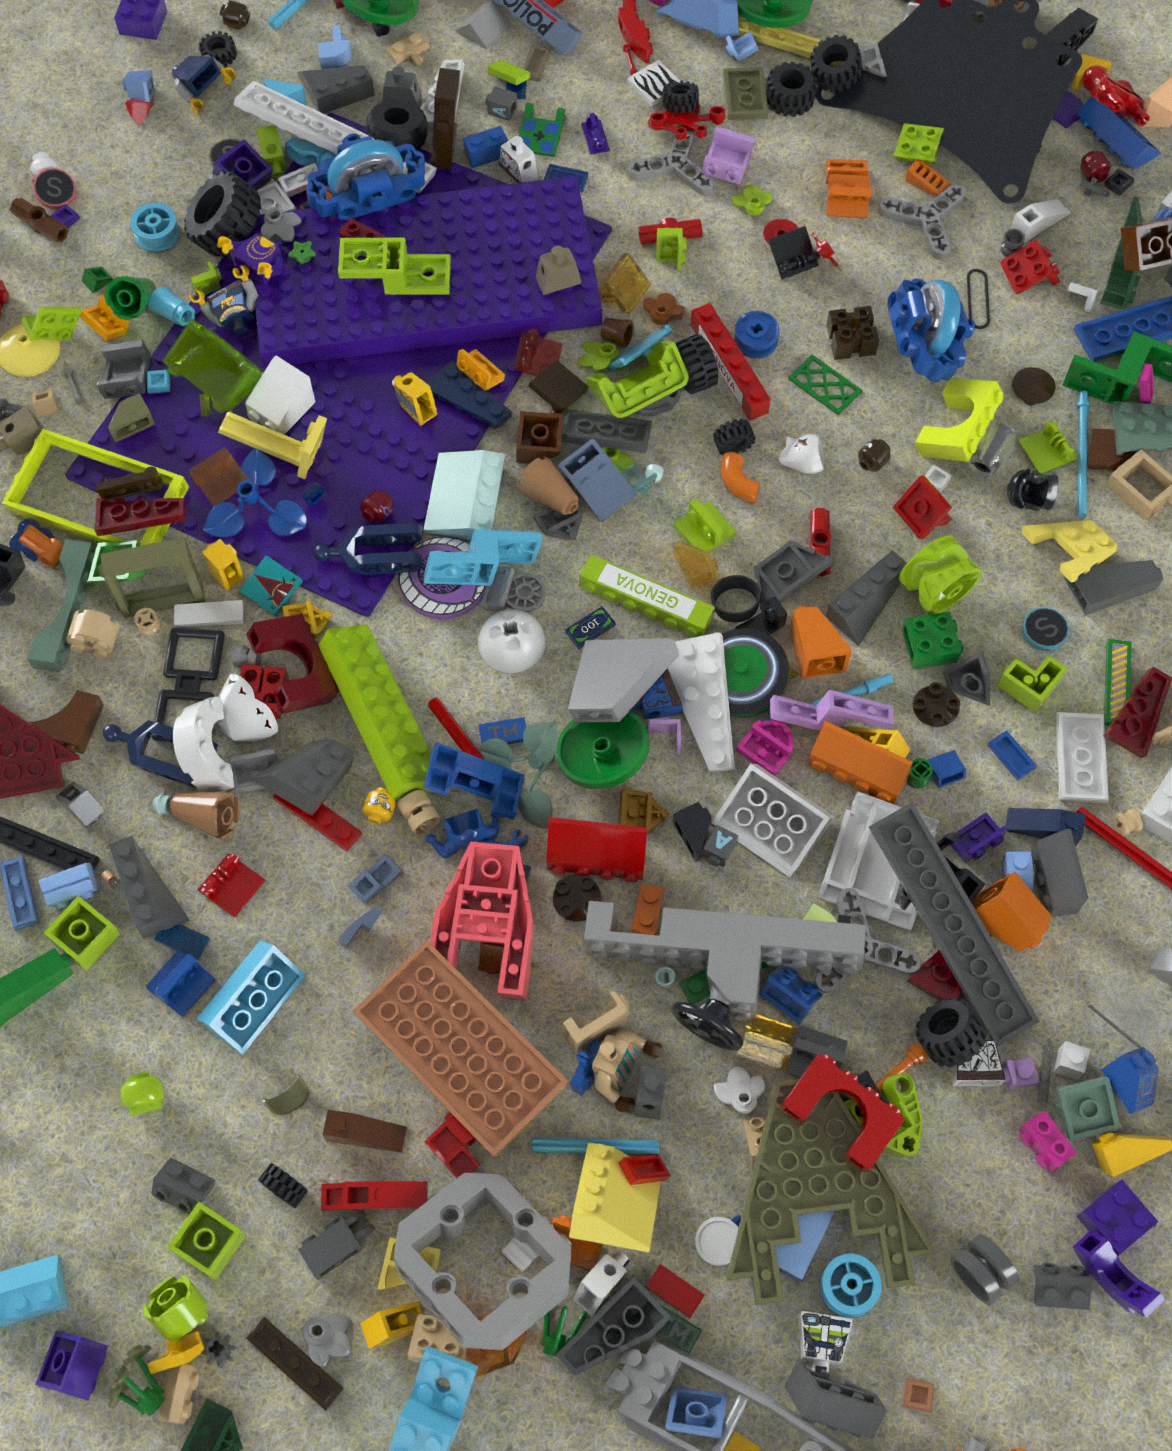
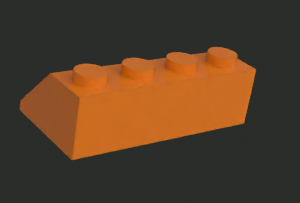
(859, 763)

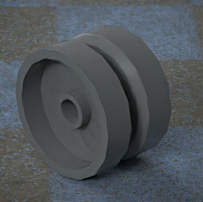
(985, 1269)

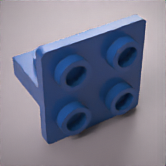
(180, 982)
(790, 993)

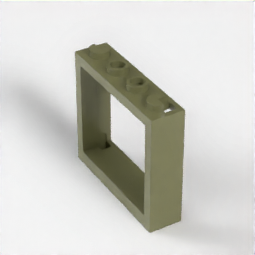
(150, 557)

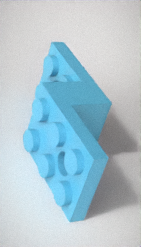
(483, 556)
(434, 1411)

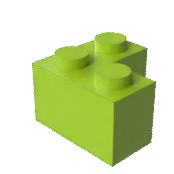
(1032, 686)

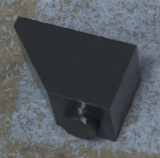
(693, 827)

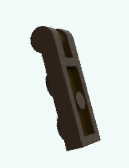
(130, 485)

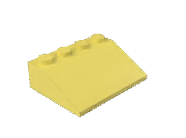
(609, 1207)

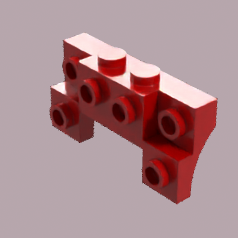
(450, 1145)

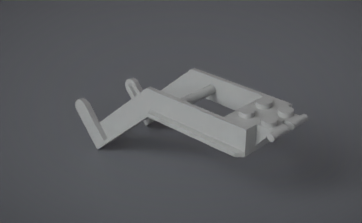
(649, 1376)

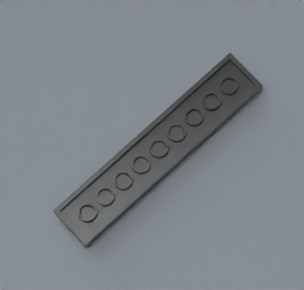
(953, 924)

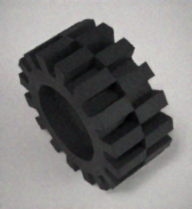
(218, 40)
(680, 96)
(734, 436)
(283, 1185)

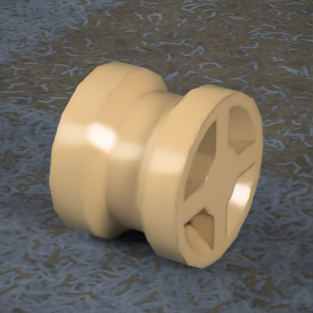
(147, 615)
(1128, 822)

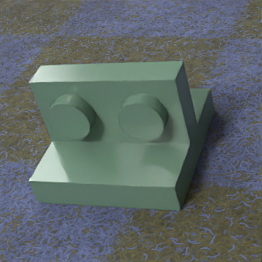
(1087, 1108)

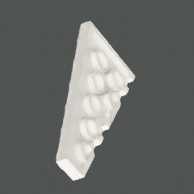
(703, 691)

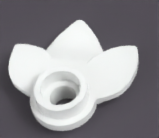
(738, 1087)

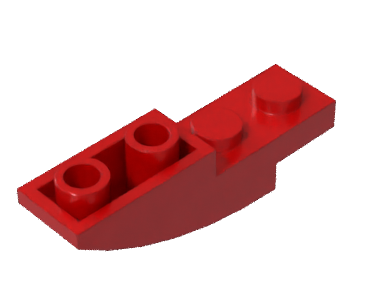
(634, 31)
(373, 1195)

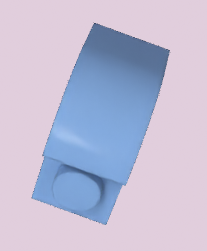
(335, 53)

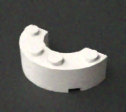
(195, 748)

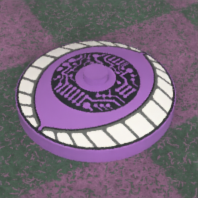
(438, 600)

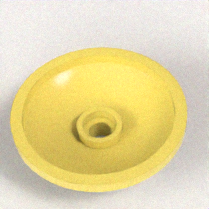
(26, 356)

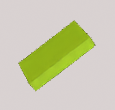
(508, 72)

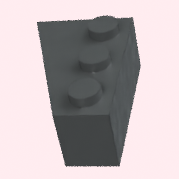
(834, 1403)

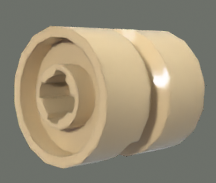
(418, 811)

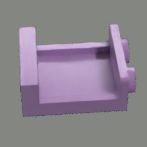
(728, 155)

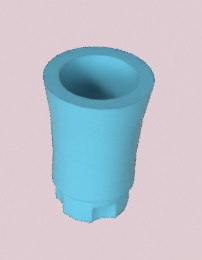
(167, 304)

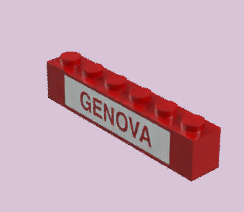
(731, 362)

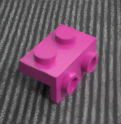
(1046, 1142)

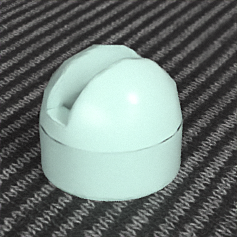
(656, 470)
(661, 980)

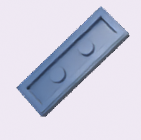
(19, 893)

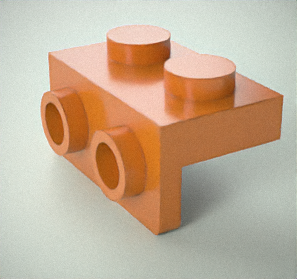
(846, 167)

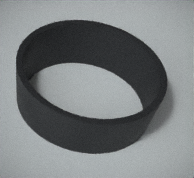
(734, 582)

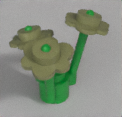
(149, 1398)

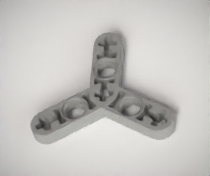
(669, 167)
(930, 209)
(872, 946)

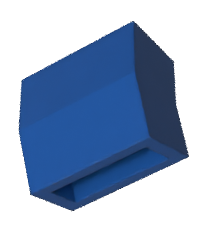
(947, 769)

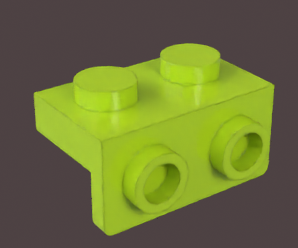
(671, 246)

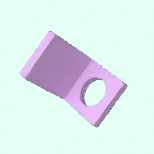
(666, 725)

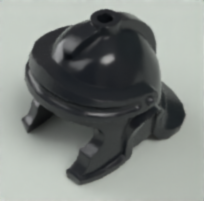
(1032, 490)

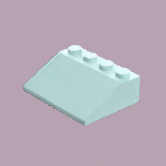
(464, 493)

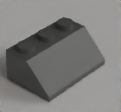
(1059, 874)

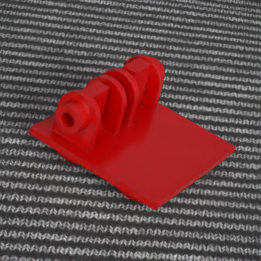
(231, 885)

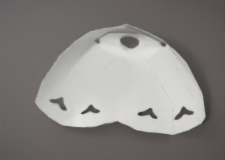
(240, 713)

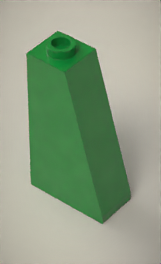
(31, 982)

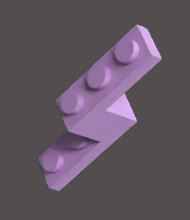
(833, 708)

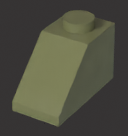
(130, 418)

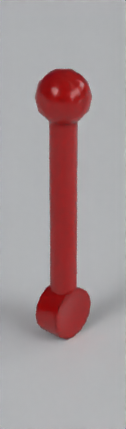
(626, 48)

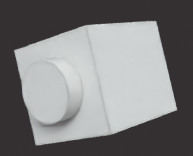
(1071, 1060)

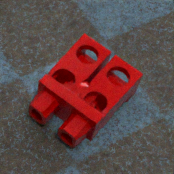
(264, 685)

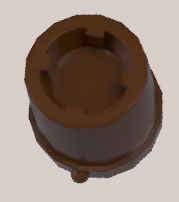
(617, 331)

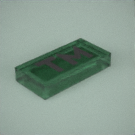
(679, 1332)

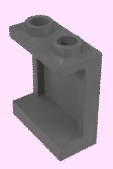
(124, 369)

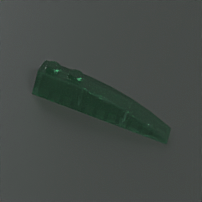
(1120, 282)

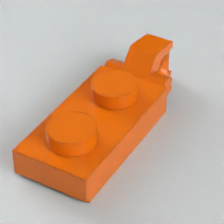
(648, 909)

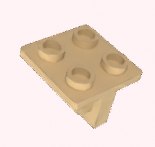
(432, 1333)

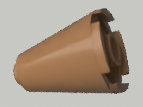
(548, 487)
(208, 811)

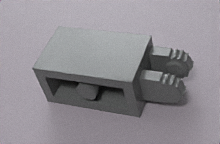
(334, 1245)

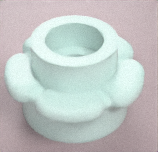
(162, 804)

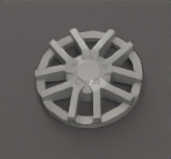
(525, 592)

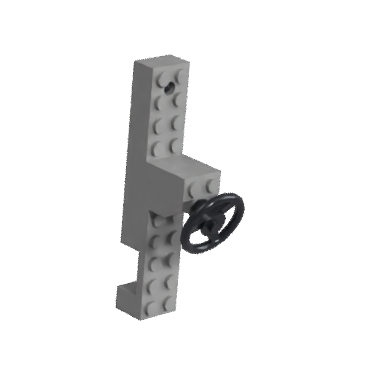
(734, 953)

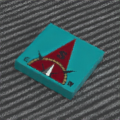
(271, 586)

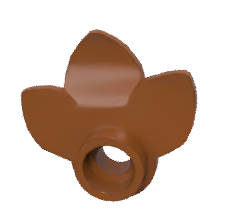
(663, 308)

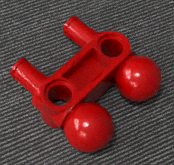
(1114, 94)

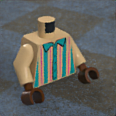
(615, 1062)

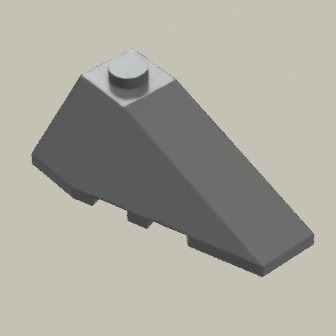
(621, 1324)

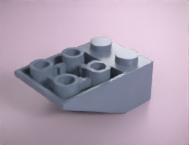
(597, 479)

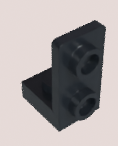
(768, 621)

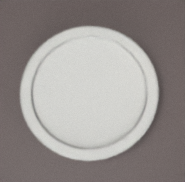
(716, 1240)

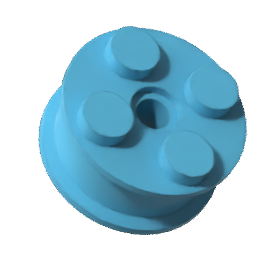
(155, 227)
(847, 1301)

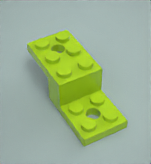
(389, 260)

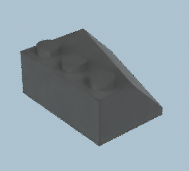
(337, 86)
(308, 774)

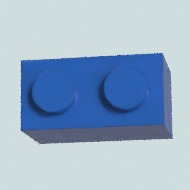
(484, 146)

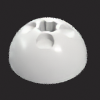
(513, 650)

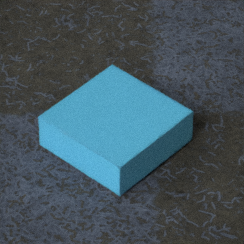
(158, 381)

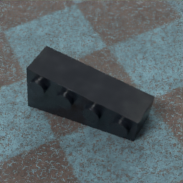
(1073, 31)

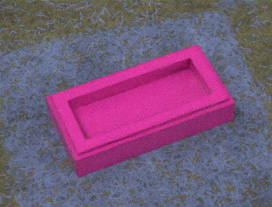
(1146, 384)

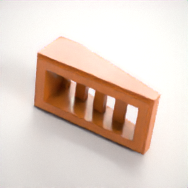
(925, 170)

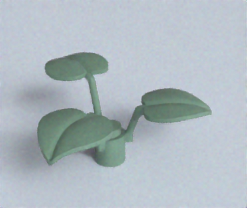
(542, 741)

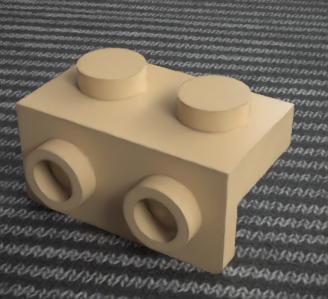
(178, 1394)

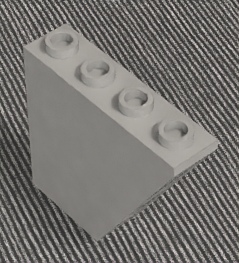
(617, 675)

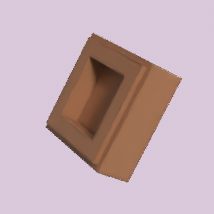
(918, 1395)

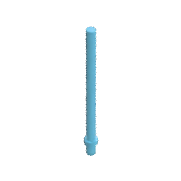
(1083, 406)

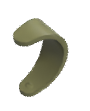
(290, 1099)

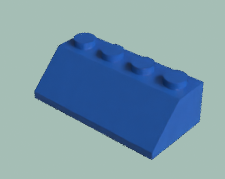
(1117, 133)

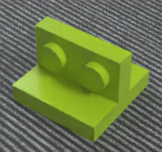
(704, 526)

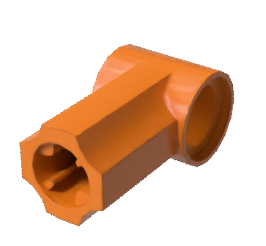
(46, 548)

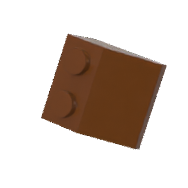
(538, 436)

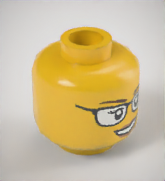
(379, 806)

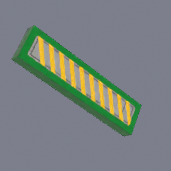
(1116, 677)

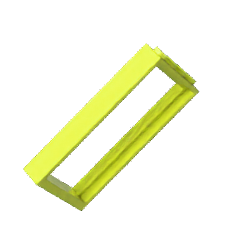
(32, 462)

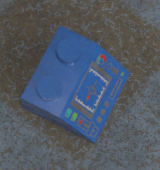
(1134, 1078)

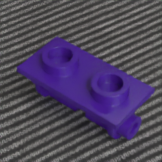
(595, 135)

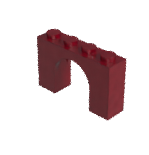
(294, 635)

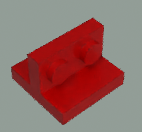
(923, 507)

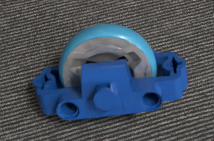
(365, 177)
(930, 326)

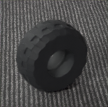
(398, 122)

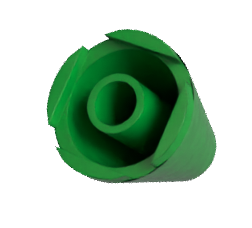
(129, 296)

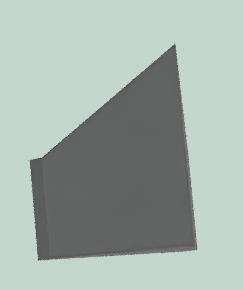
(970, 678)

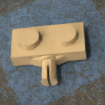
(408, 49)

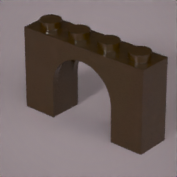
(444, 118)

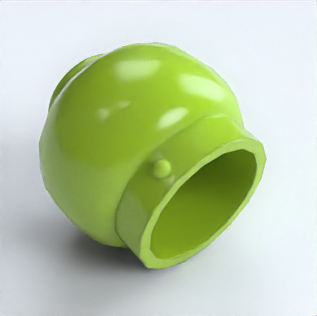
(142, 1093)

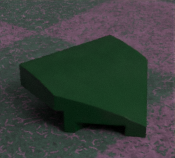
(213, 1430)

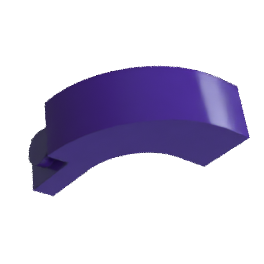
(1111, 1274)

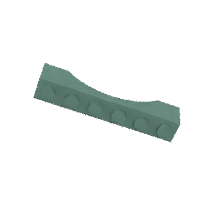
(50, 646)

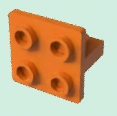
(848, 195)

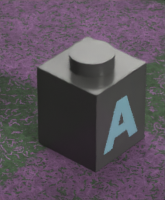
(501, 103)
(720, 846)

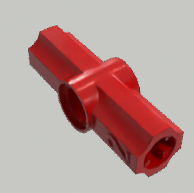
(690, 228)
(820, 531)

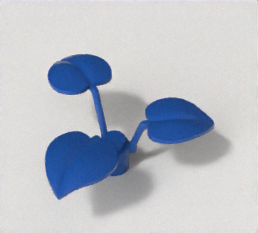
(260, 470)

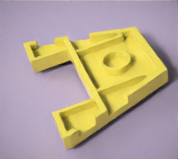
(1080, 539)

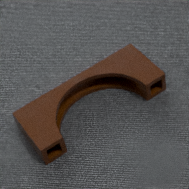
(74, 722)

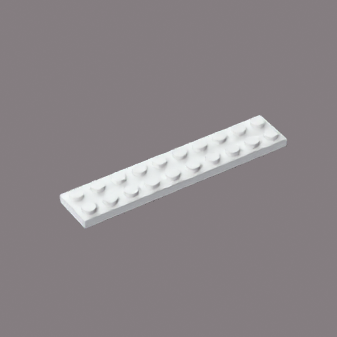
(302, 120)

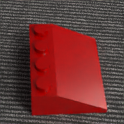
(596, 849)

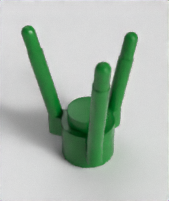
(556, 1341)

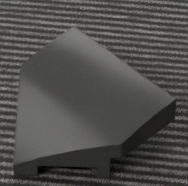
(559, 525)

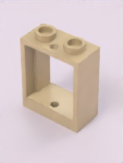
(1119, 485)

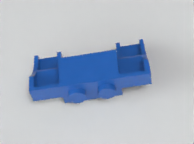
(475, 776)

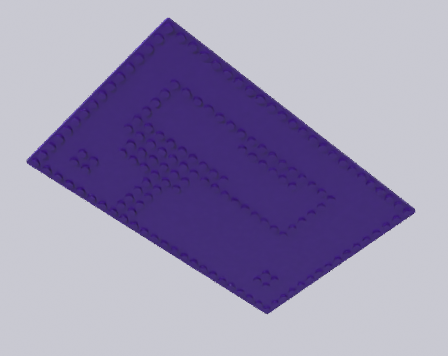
(364, 445)

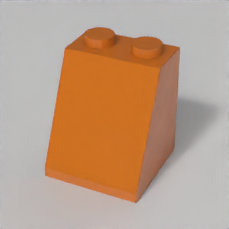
(817, 644)
(1012, 913)

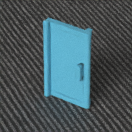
(642, 347)

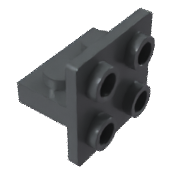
(809, 1045)

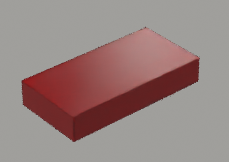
(644, 1169)
(675, 1291)

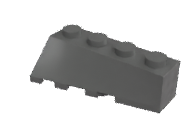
(866, 598)
(146, 894)

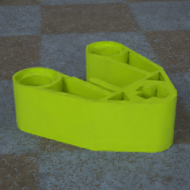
(909, 1105)

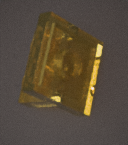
(624, 284)
(768, 1042)

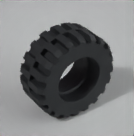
(222, 208)

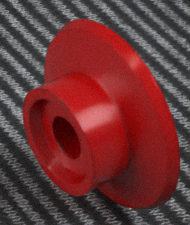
(778, 227)

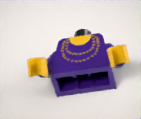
(257, 253)

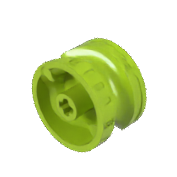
(940, 574)

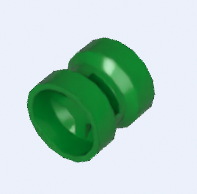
(917, 778)

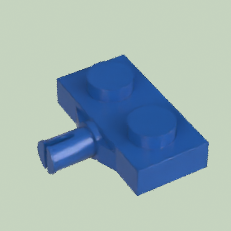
(584, 1074)

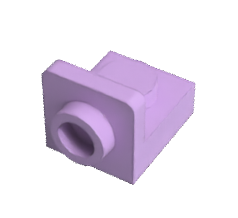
(1020, 1073)

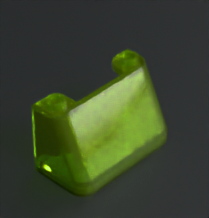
(213, 366)

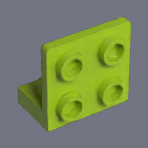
(52, 323)

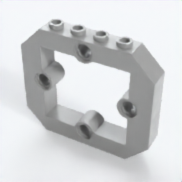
(516, 1313)

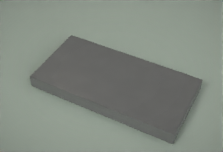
(606, 430)

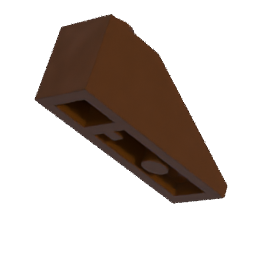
(363, 1131)

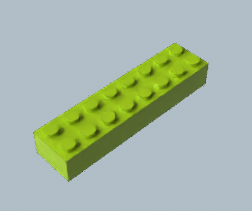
(377, 708)

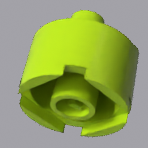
(175, 1308)

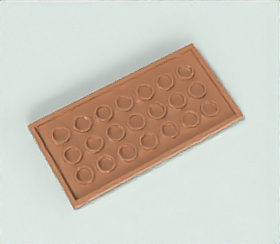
(461, 1048)

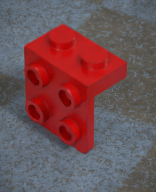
(1030, 267)

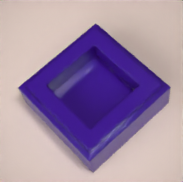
(66, 215)

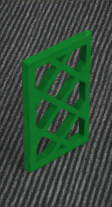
(807, 387)

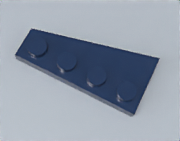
(460, 390)

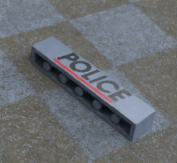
(546, 22)

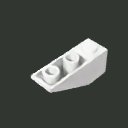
(1039, 217)

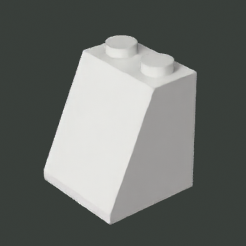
(280, 396)

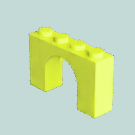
(961, 441)

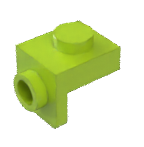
(207, 281)

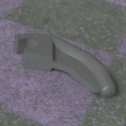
(661, 405)

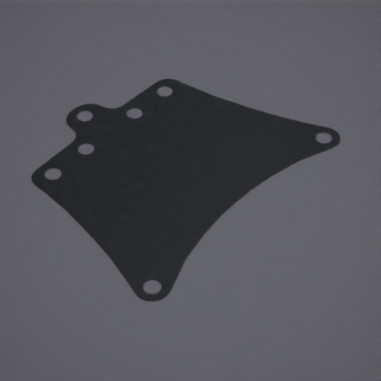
(972, 83)

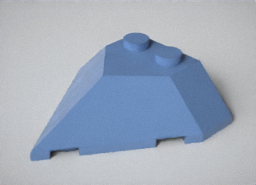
(712, 15)

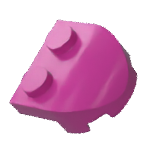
(767, 745)

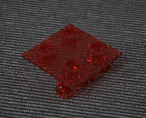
(535, 353)

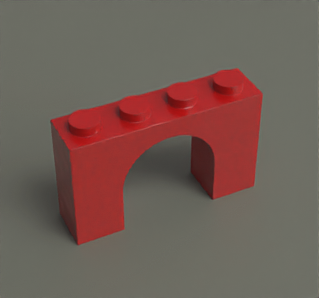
(879, 1118)

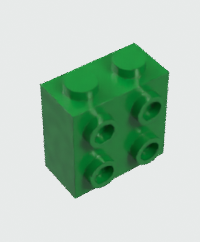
(932, 640)

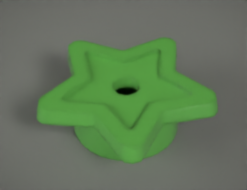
(306, 255)

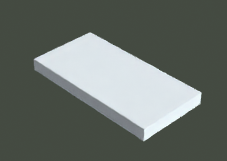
(1081, 757)

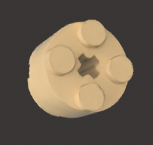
(92, 633)

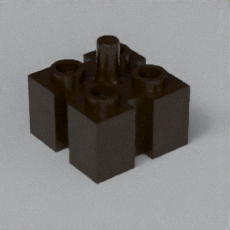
(852, 332)

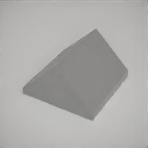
(484, 25)

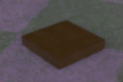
(558, 386)

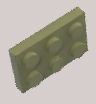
(745, 93)

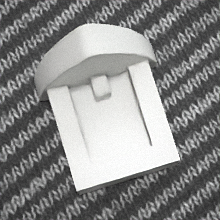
(1090, 293)

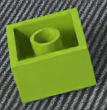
(82, 933)
(207, 1241)

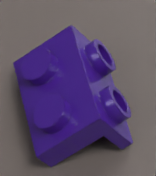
(977, 837)

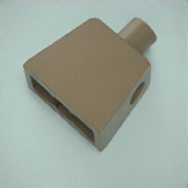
(557, 270)
(20, 431)

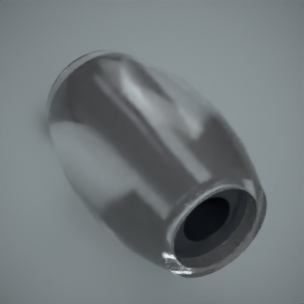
(993, 449)

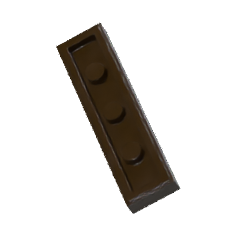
(295, 1363)

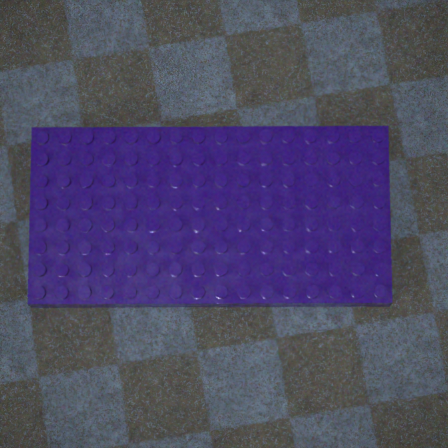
(494, 291)

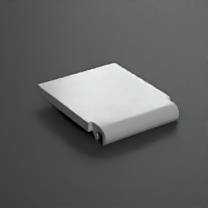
(861, 864)

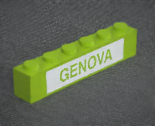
(646, 596)

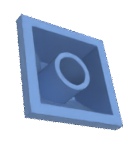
(696, 1412)

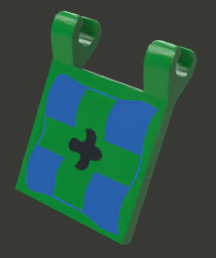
(541, 134)

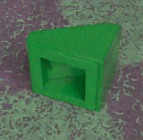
(96, 278)

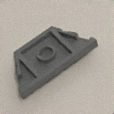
(788, 571)

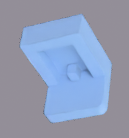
(742, 47)

